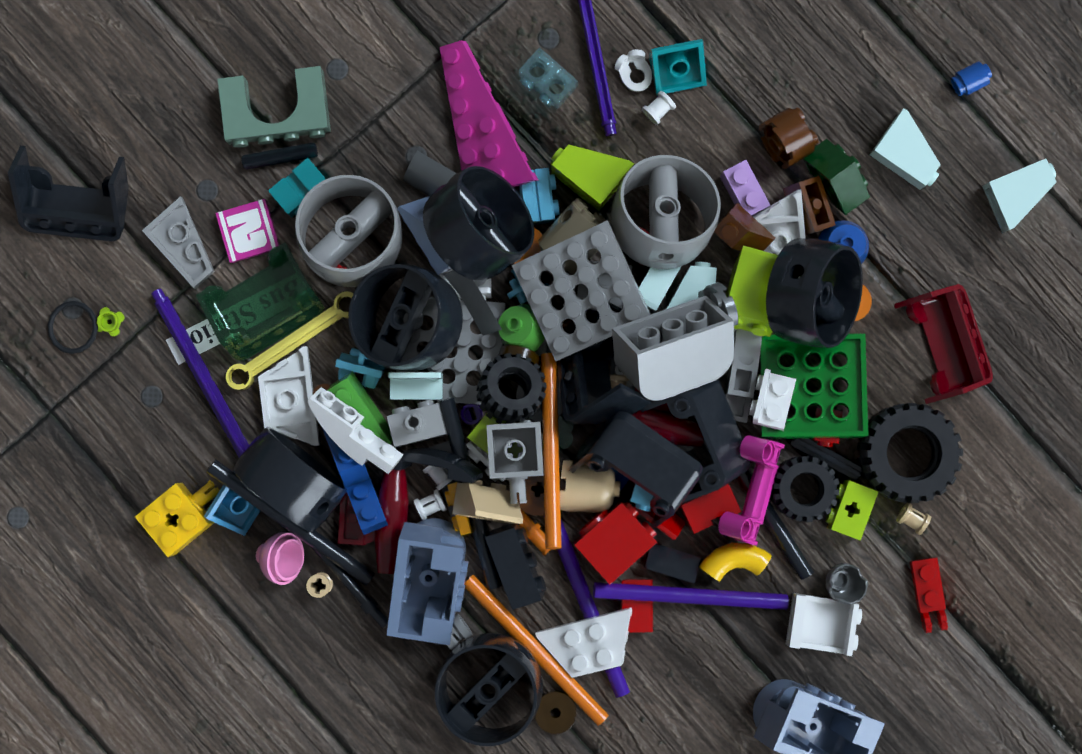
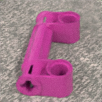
(765, 455)

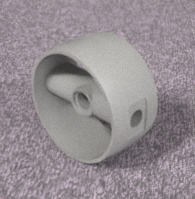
(665, 176)
(363, 218)

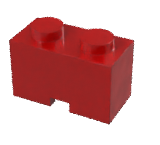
(705, 508)

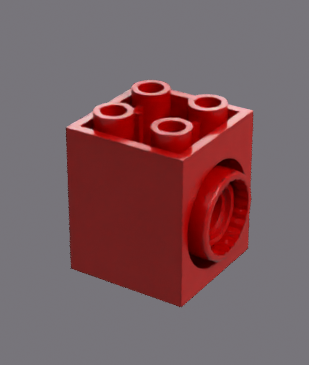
(615, 540)

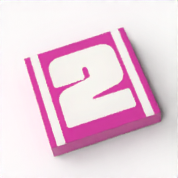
(247, 230)

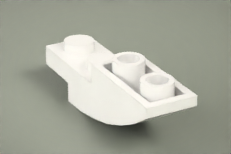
(344, 428)

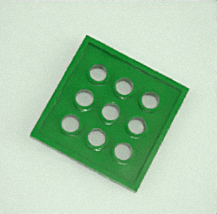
(854, 398)

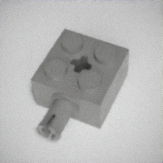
(416, 424)
(516, 470)

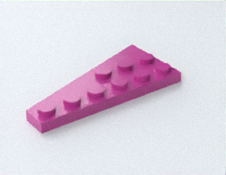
(478, 121)

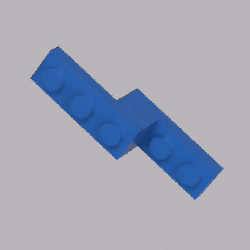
(359, 490)

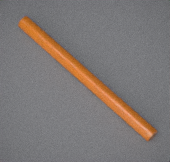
(551, 454)
(542, 656)

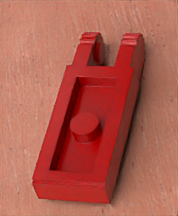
(929, 592)

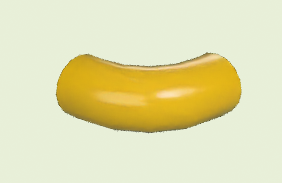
(735, 556)

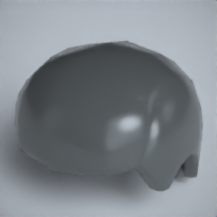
(846, 583)

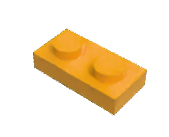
(460, 523)

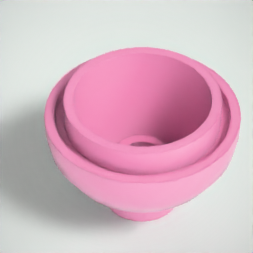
(281, 557)

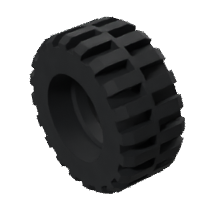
(944, 453)

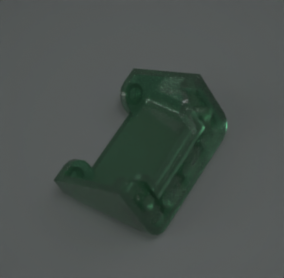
(261, 306)

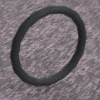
(94, 325)

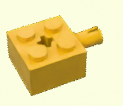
(191, 522)

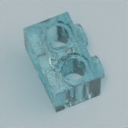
(552, 75)

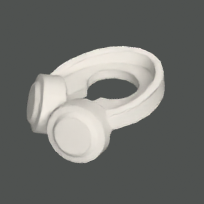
(638, 58)

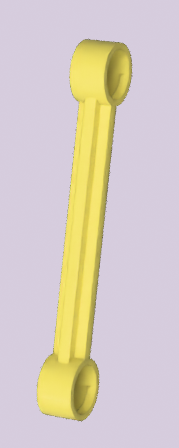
(289, 343)

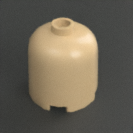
(587, 489)

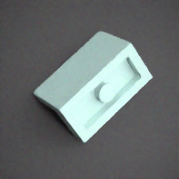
(416, 385)

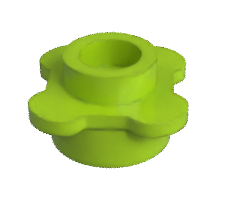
(102, 321)

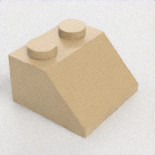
(486, 503)

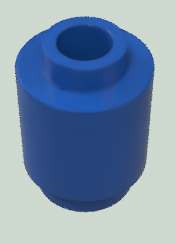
(971, 78)

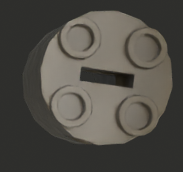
(570, 223)

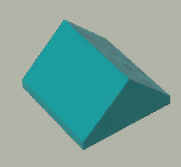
(678, 66)

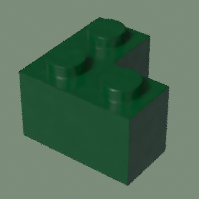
(838, 175)

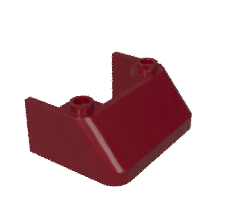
(952, 340)

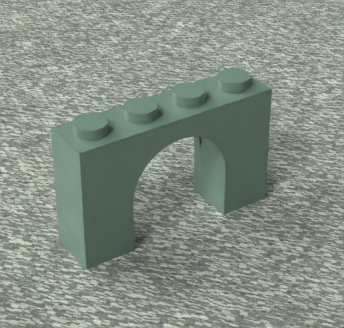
(308, 118)

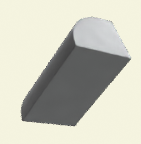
(426, 174)

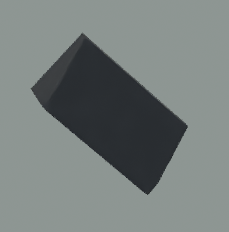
(672, 563)

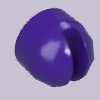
(467, 415)

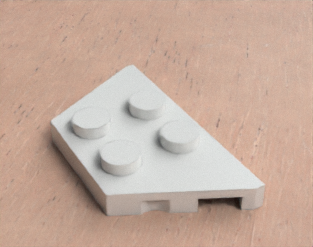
(783, 221)
(286, 396)
(589, 643)

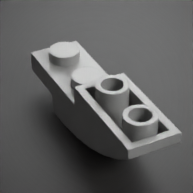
(743, 373)

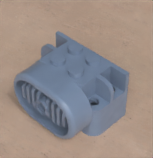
(427, 581)
(809, 721)

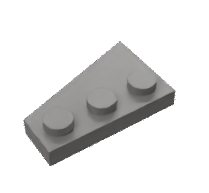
(180, 243)

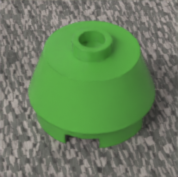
(520, 328)

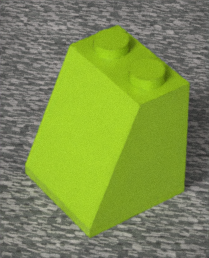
(589, 173)
(749, 289)

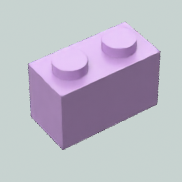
(744, 188)

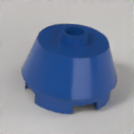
(848, 234)

